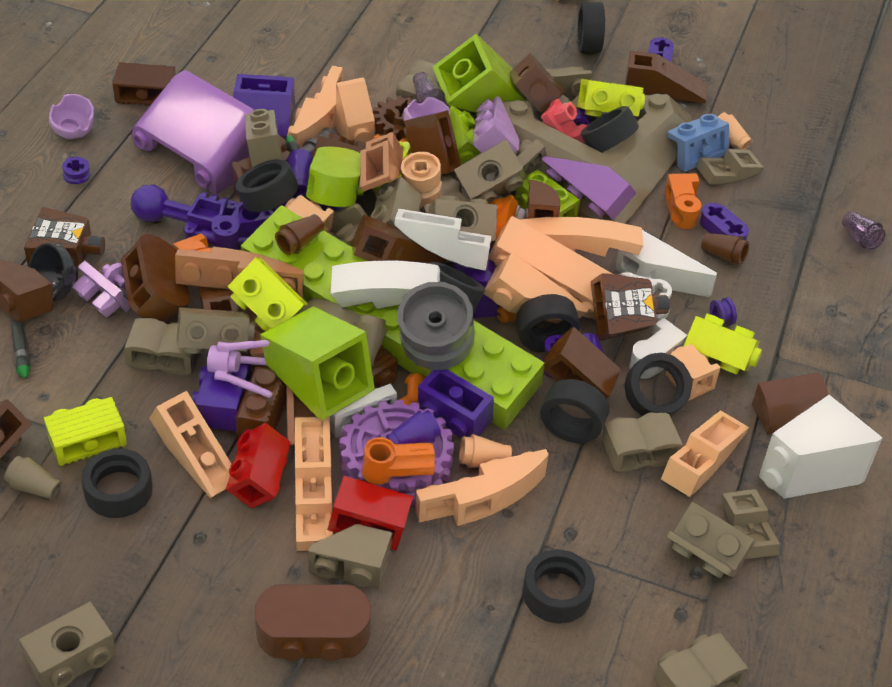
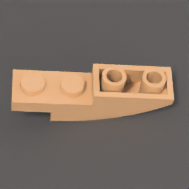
(317, 112)
(474, 498)

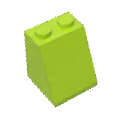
(474, 75)
(320, 360)

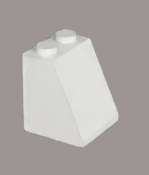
(819, 451)

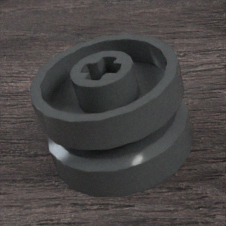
(436, 325)

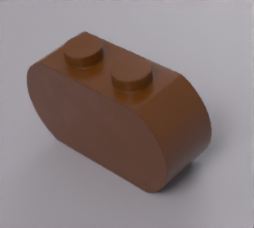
(152, 279)
(312, 621)

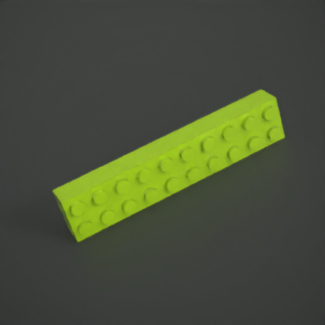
(493, 363)

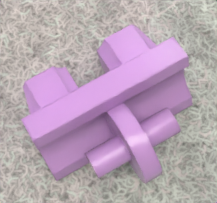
(108, 284)

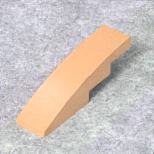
(589, 234)
(312, 480)

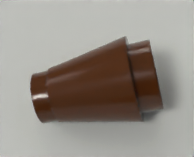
(298, 234)
(729, 248)

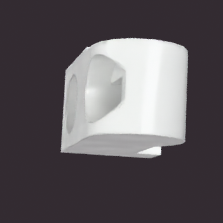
(664, 339)

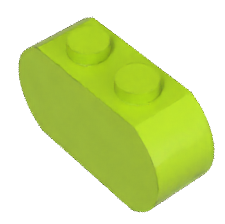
(334, 177)

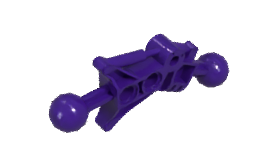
(221, 221)

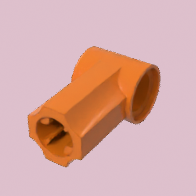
(385, 460)

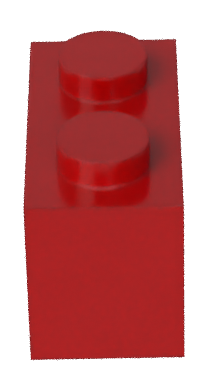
(371, 507)

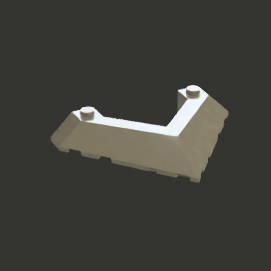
(639, 159)

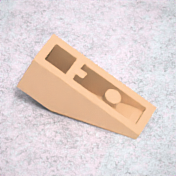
(518, 282)
(192, 443)

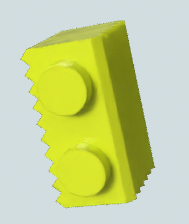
(85, 430)

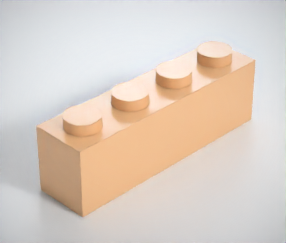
(550, 258)

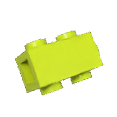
(606, 96)
(733, 348)

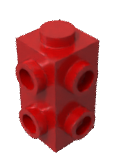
(258, 465)

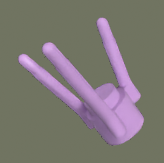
(224, 360)

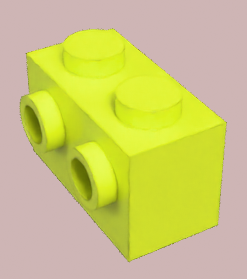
(265, 295)

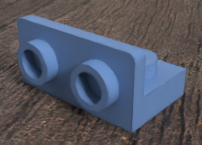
(700, 138)

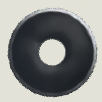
(49, 261)

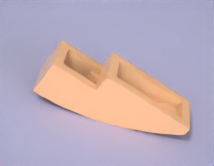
(703, 453)

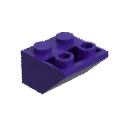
(270, 94)

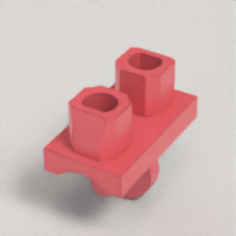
(561, 118)

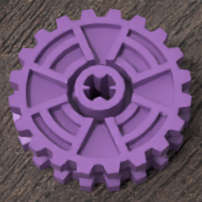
(380, 422)

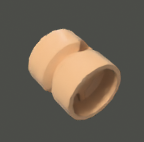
(423, 173)

